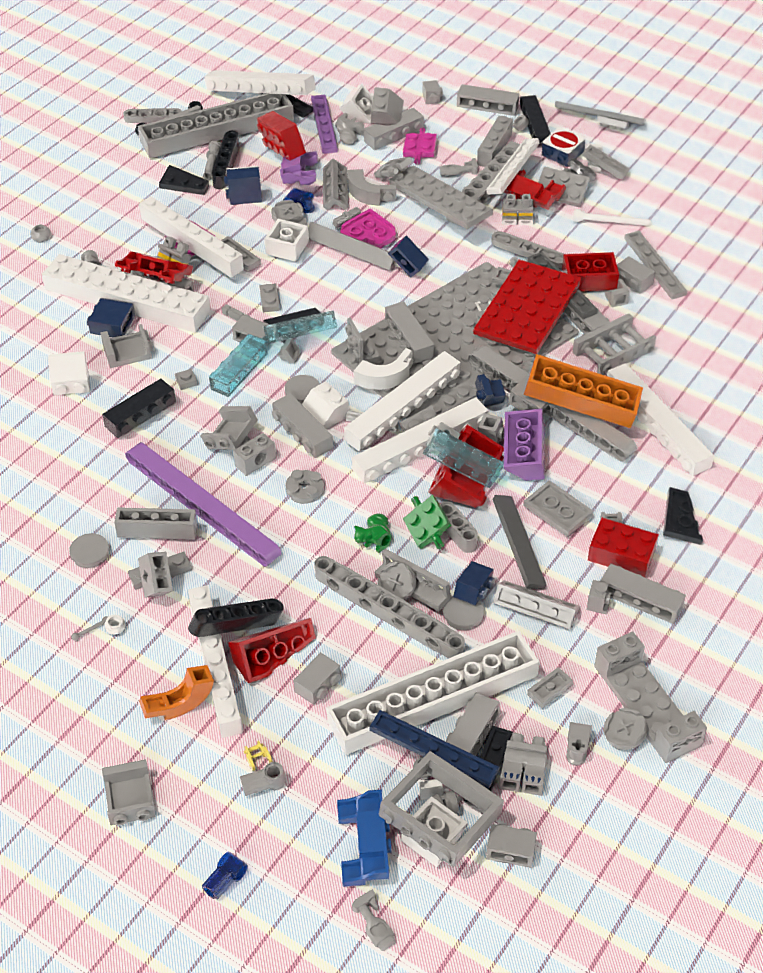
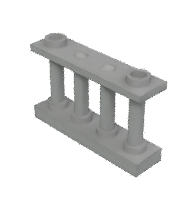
(609, 332)

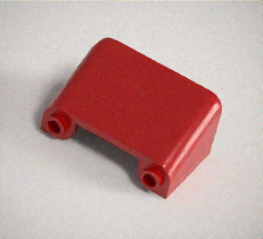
(457, 487)

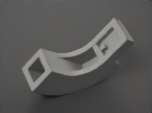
(367, 192)

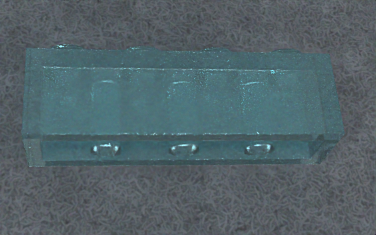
(300, 326)
(238, 365)
(463, 458)

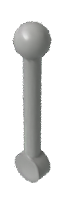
(75, 636)

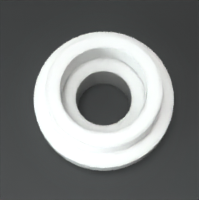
(115, 620)

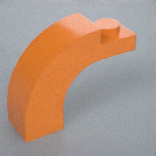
(183, 698)

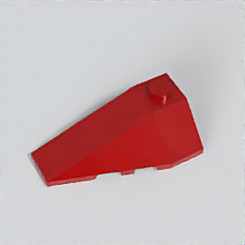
(265, 651)

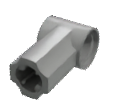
(262, 780)

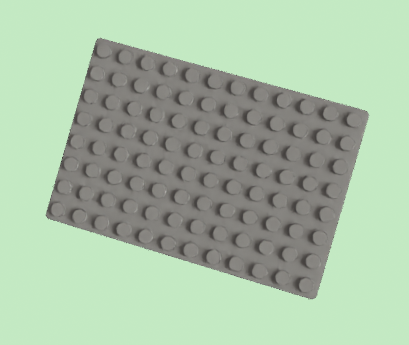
(449, 320)

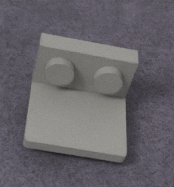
(361, 345)

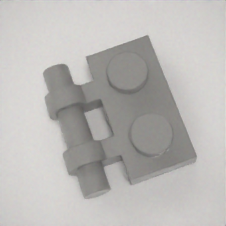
(392, 166)

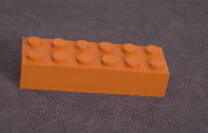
(583, 391)

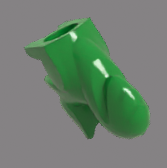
(376, 533)

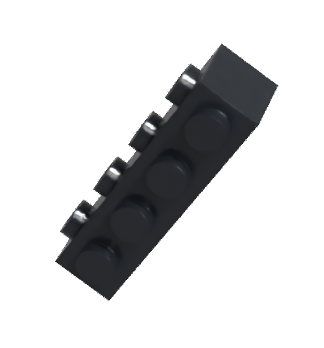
(139, 408)

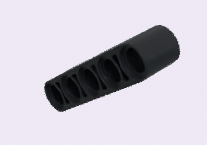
(532, 111)
(225, 158)
(235, 617)

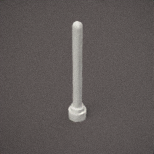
(580, 215)

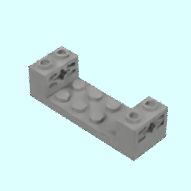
(636, 688)

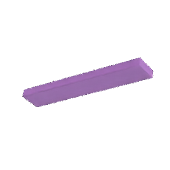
(324, 124)

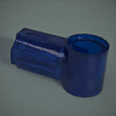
(228, 870)

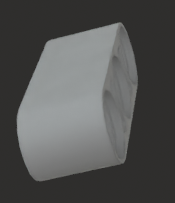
(461, 530)

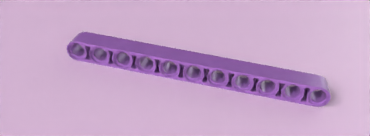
(206, 505)

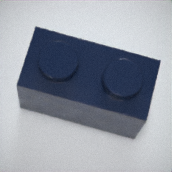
(408, 256)
(474, 583)

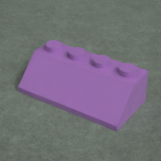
(525, 444)

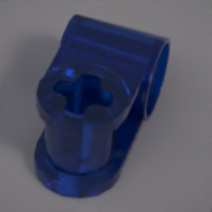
(302, 197)

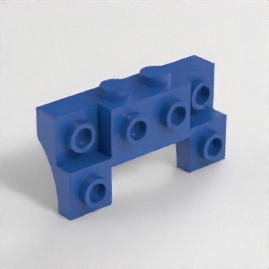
(371, 838)

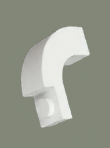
(384, 376)

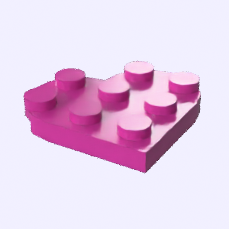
(370, 228)

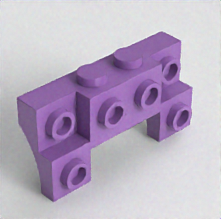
(294, 170)

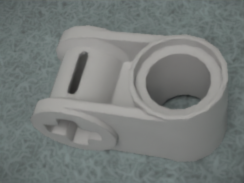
(578, 743)

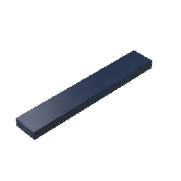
(423, 742)

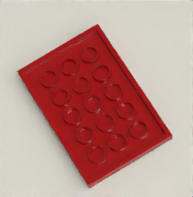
(527, 306)

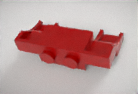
(541, 196)
(150, 265)

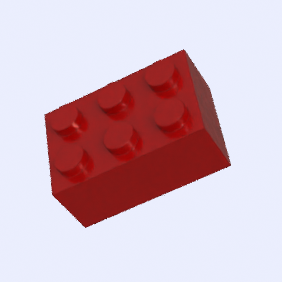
(596, 270)
(623, 546)

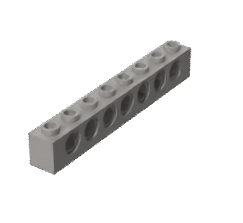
(480, 183)

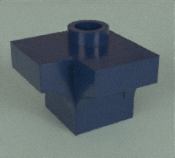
(489, 391)

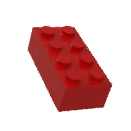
(281, 135)

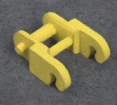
(263, 751)

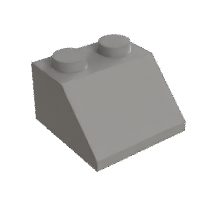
(386, 107)

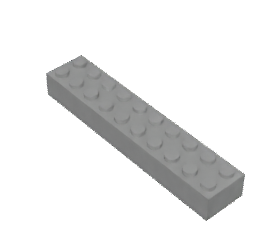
(210, 124)

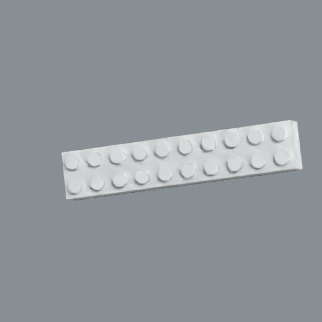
(149, 297)
(434, 690)

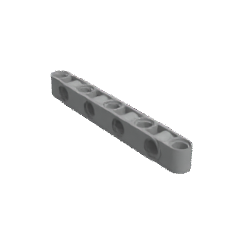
(389, 607)

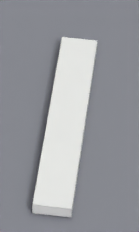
(512, 166)

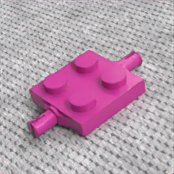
(419, 145)

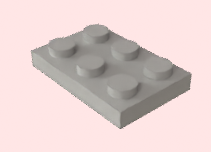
(575, 184)
(558, 508)

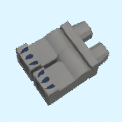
(525, 757)

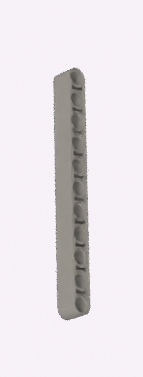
(588, 427)

